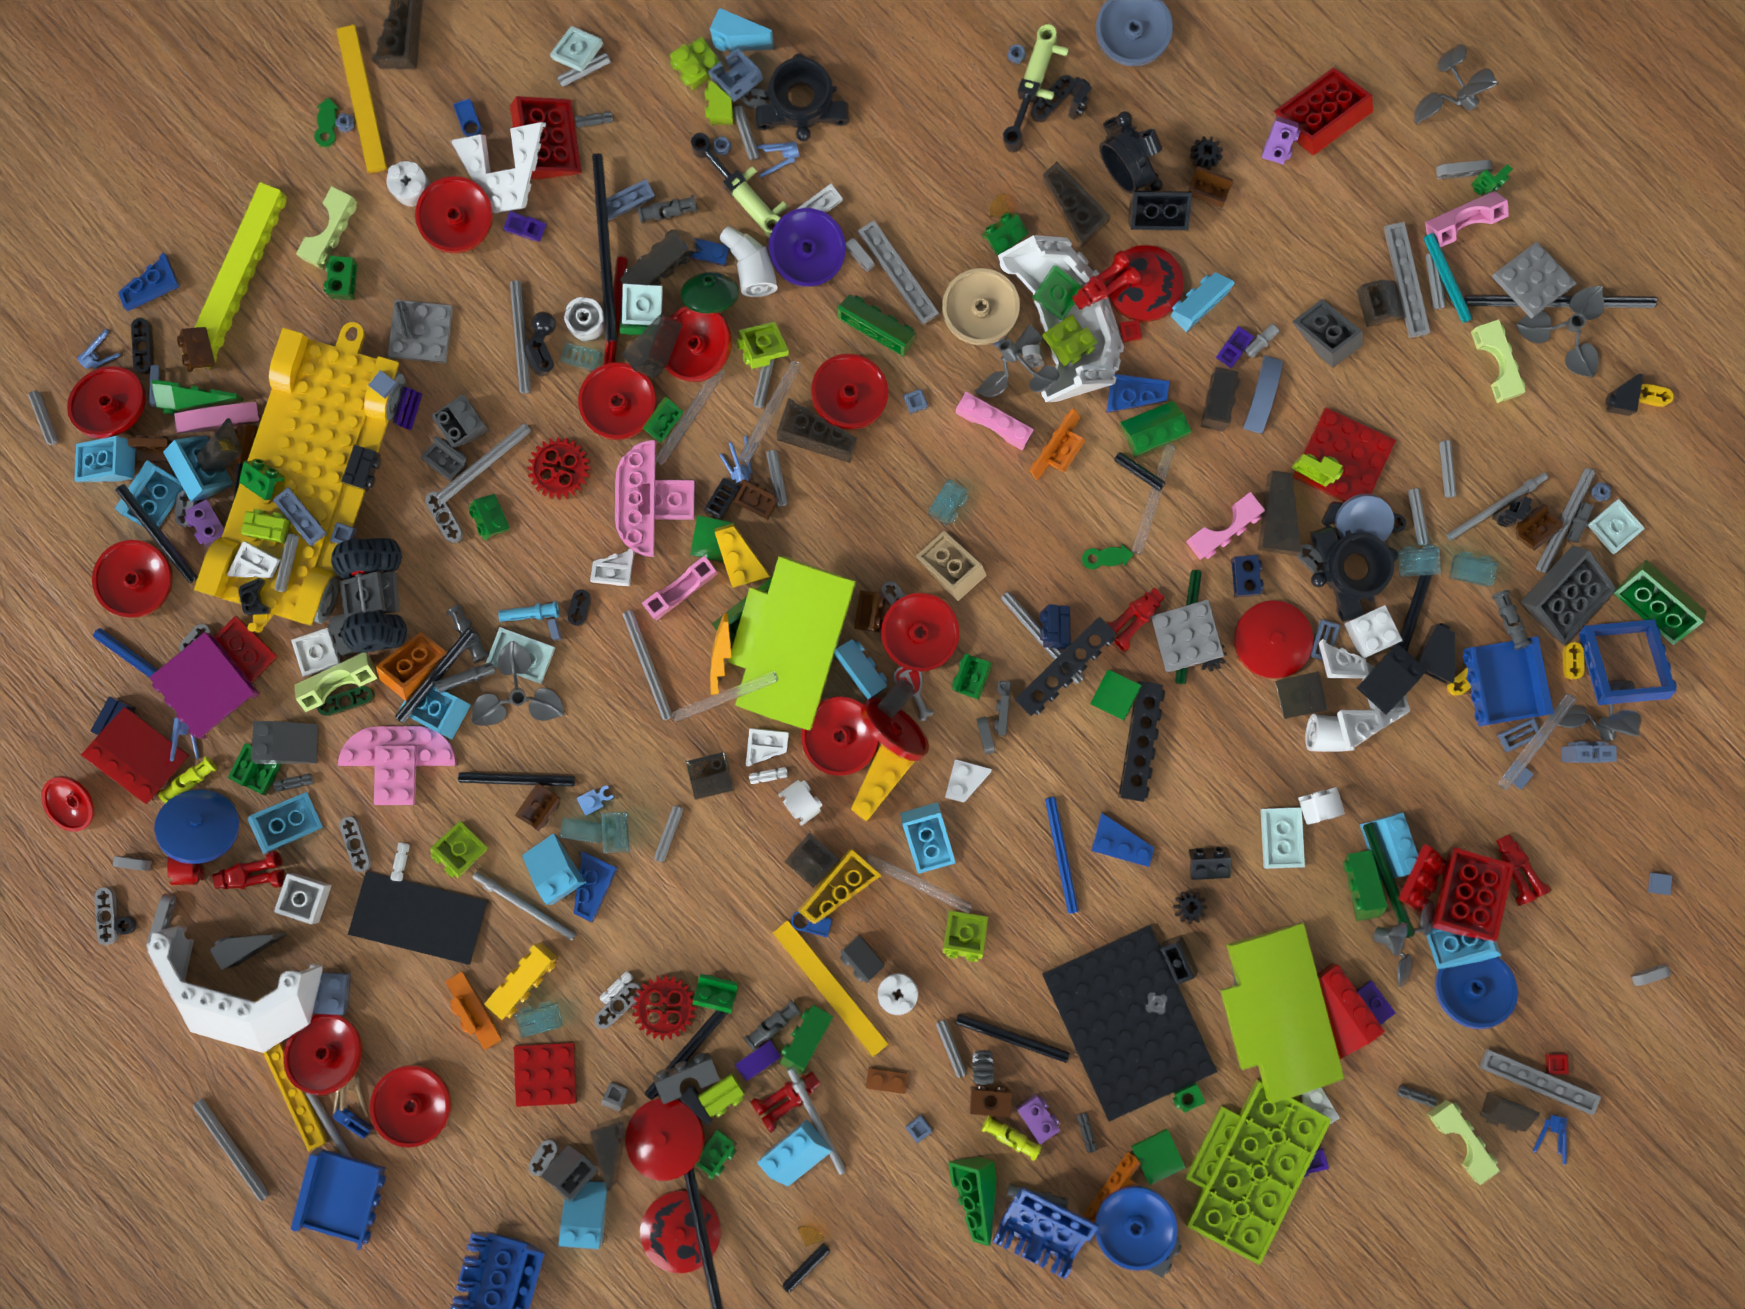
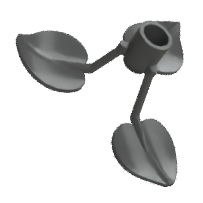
(1466, 96)
(1586, 305)
(998, 382)
(543, 706)
(1623, 722)
(1395, 938)

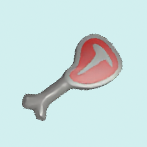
(916, 680)

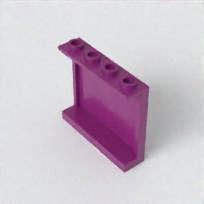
(203, 685)

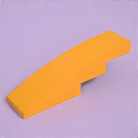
(720, 650)

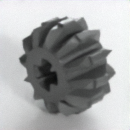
(983, 1067)

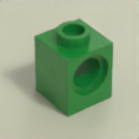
(1197, 1098)

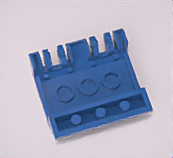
(1044, 1228)
(501, 1274)

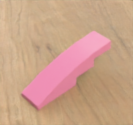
(211, 418)

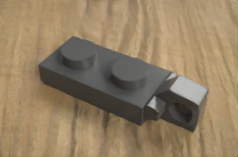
(1003, 707)

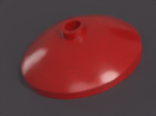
(67, 803)

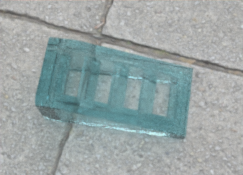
(597, 356)

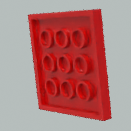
(1355, 447)

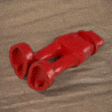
(1095, 288)
(1142, 609)
(1513, 854)
(238, 875)
(763, 1105)

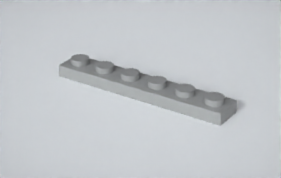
(898, 272)
(1406, 280)
(1539, 1082)

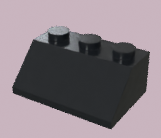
(1160, 210)

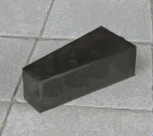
(400, 36)
(1076, 205)
(662, 259)
(814, 433)
(1279, 521)

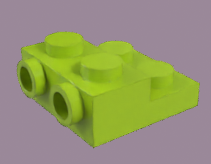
(694, 62)
(1070, 340)
(761, 344)
(1321, 471)
(457, 850)
(965, 936)

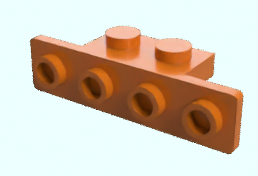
(1061, 448)
(471, 1011)
(1118, 1179)

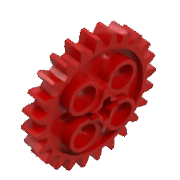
(554, 483)
(665, 989)

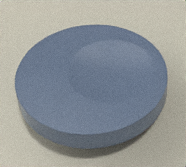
(1365, 515)

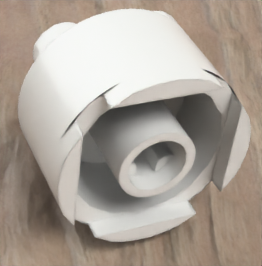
(407, 182)
(588, 308)
(800, 801)
(1321, 805)
(887, 997)

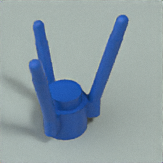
(1559, 1126)

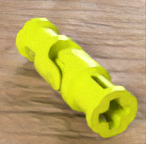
(190, 778)
(1014, 1139)

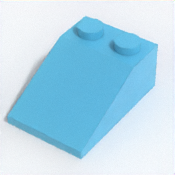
(735, 32)
(104, 460)
(440, 712)
(284, 822)
(927, 837)
(552, 870)
(1458, 950)
(584, 1218)

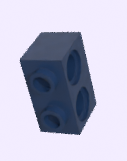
(1240, 576)

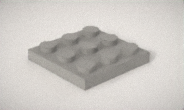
(1534, 280)
(431, 333)
(1187, 636)

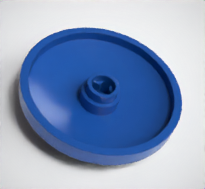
(196, 826)
(1477, 993)
(1136, 1228)

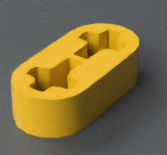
(1656, 391)
(1569, 659)
(1461, 676)

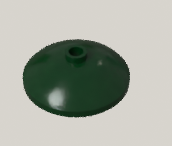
(709, 292)

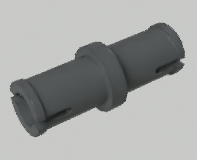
(1580, 522)

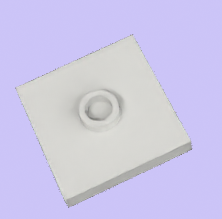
(315, 652)

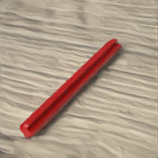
(621, 267)

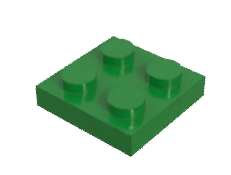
(1057, 292)

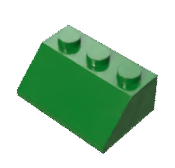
(1155, 428)

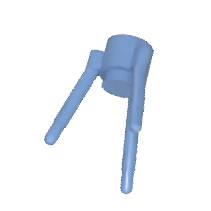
(788, 150)
(89, 357)
(740, 471)
(181, 728)

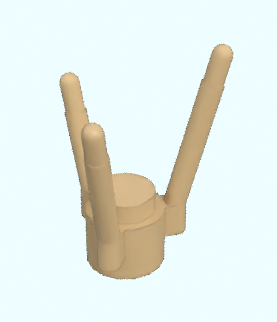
(349, 1086)

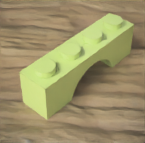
(318, 248)
(1492, 339)
(315, 689)
(1478, 1162)

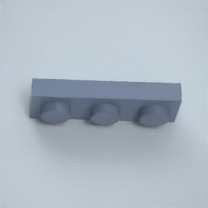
(629, 199)
(300, 516)

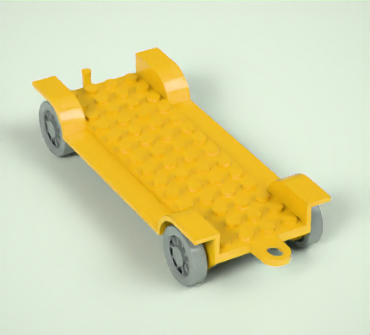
(307, 433)

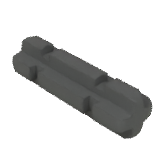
(594, 119)
(404, 320)
(293, 782)
(1417, 1096)
(1087, 1132)

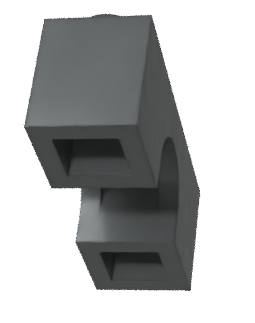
(669, 1080)

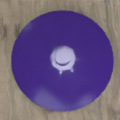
(807, 247)

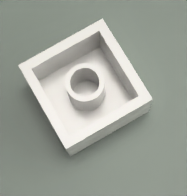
(1373, 632)
(302, 898)

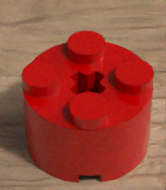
(184, 873)

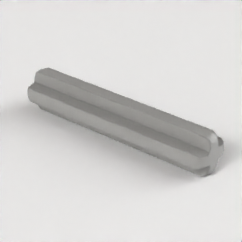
(573, 74)
(745, 133)
(1435, 284)
(763, 384)
(43, 417)
(1447, 469)
(776, 477)
(1418, 516)
(286, 563)
(668, 833)
(951, 1048)

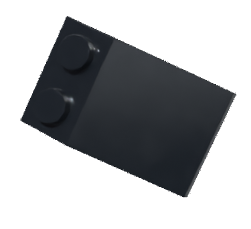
(1391, 679)

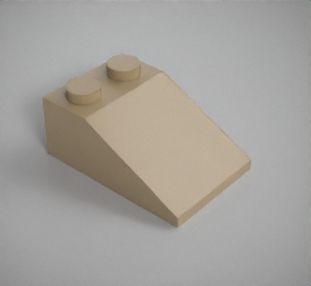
(951, 565)

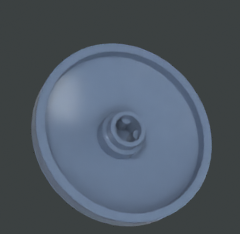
(1134, 30)

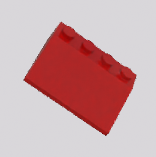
(1326, 109)
(558, 138)
(134, 755)
(1472, 895)
(1348, 1014)

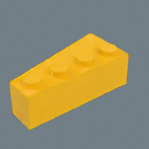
(880, 780)
(840, 884)
(521, 981)

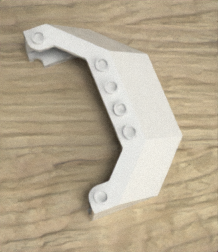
(1031, 263)
(229, 1017)

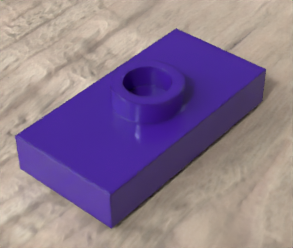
(1376, 1002)

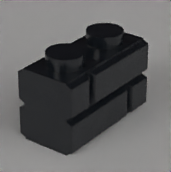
(361, 468)
(1179, 959)

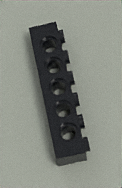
(1026, 698)
(1127, 789)

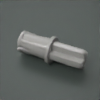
(1262, 340)

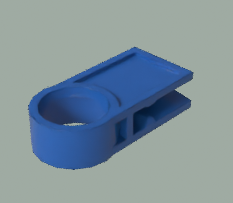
(467, 115)
(820, 928)
(353, 1122)

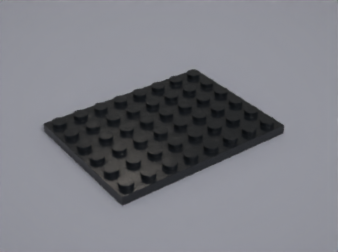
(1124, 1048)

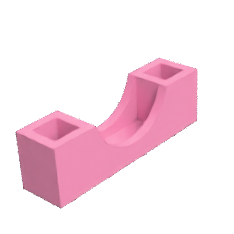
(1485, 209)
(982, 413)
(1244, 511)
(669, 597)

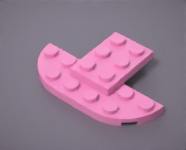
(644, 499)
(395, 755)

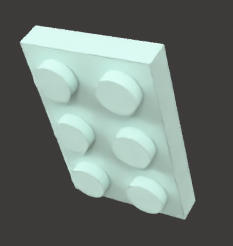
(539, 652)
(1282, 838)

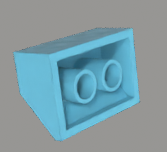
(1201, 300)
(184, 462)
(154, 491)
(861, 669)
(1396, 842)
(794, 1154)

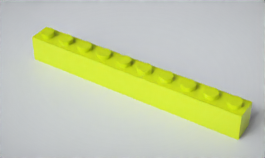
(240, 264)

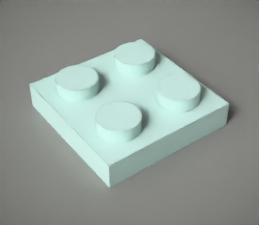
(576, 49)
(641, 303)
(1615, 526)

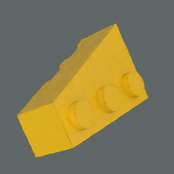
(740, 560)

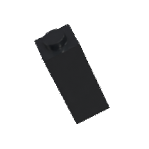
(1438, 653)

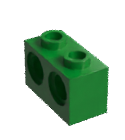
(346, 277)

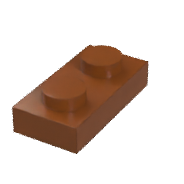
(886, 1080)

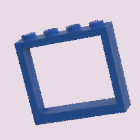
(1597, 671)

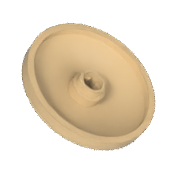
(981, 306)

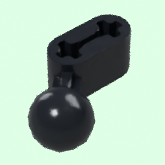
(543, 325)

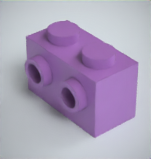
(1280, 140)
(205, 522)
(1038, 1119)

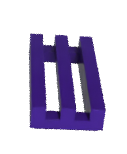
(409, 409)

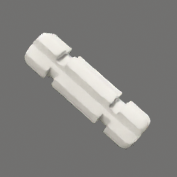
(768, 775)
(400, 861)
(616, 987)

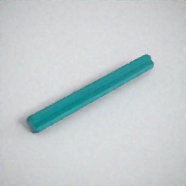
(1447, 277)

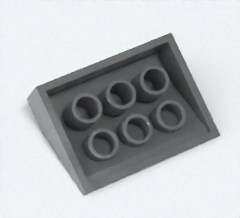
(1569, 594)

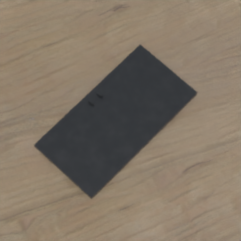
(418, 918)

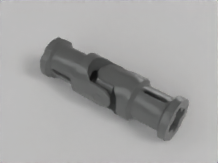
(670, 208)
(1508, 613)
(475, 646)
(775, 1022)

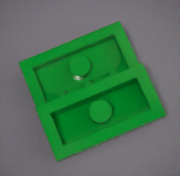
(705, 540)
(1116, 695)
(251, 775)
(1158, 1156)

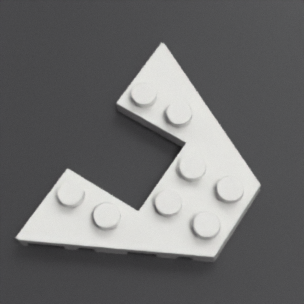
(509, 187)
(1357, 724)

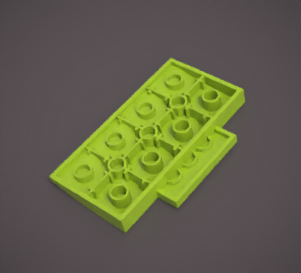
(791, 634)
(1280, 1014)
(1252, 1170)

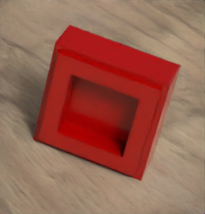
(1130, 331)
(1556, 1063)

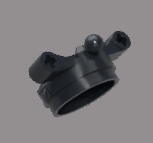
(822, 109)
(1127, 153)
(1334, 553)

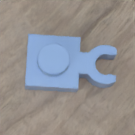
(592, 800)

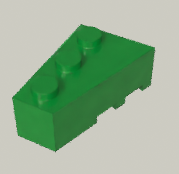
(1364, 885)
(805, 1038)

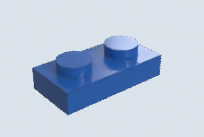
(712, 252)

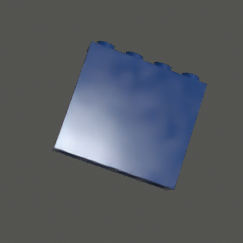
(1507, 682)
(339, 1196)

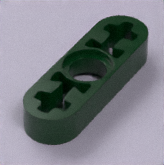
(361, 701)

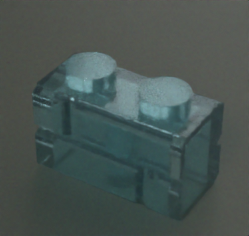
(948, 502)
(1419, 561)
(1473, 569)
(581, 830)
(615, 832)
(538, 1020)

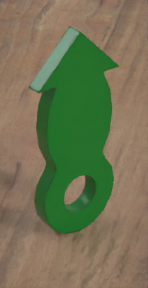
(326, 122)
(1108, 557)

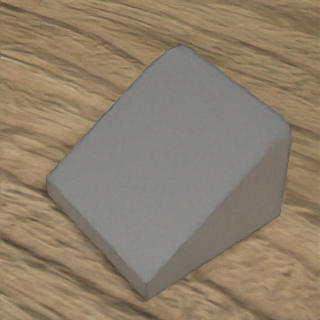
(614, 1097)

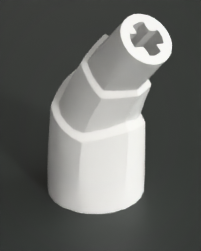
(753, 263)
(1325, 734)

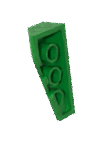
(176, 398)
(976, 1186)

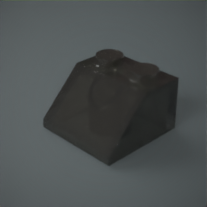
(219, 449)
(1301, 695)
(1508, 1113)

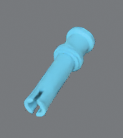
(538, 611)

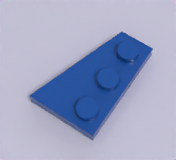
(151, 284)
(1135, 392)
(1120, 843)
(591, 894)

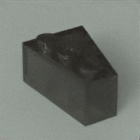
(1220, 399)

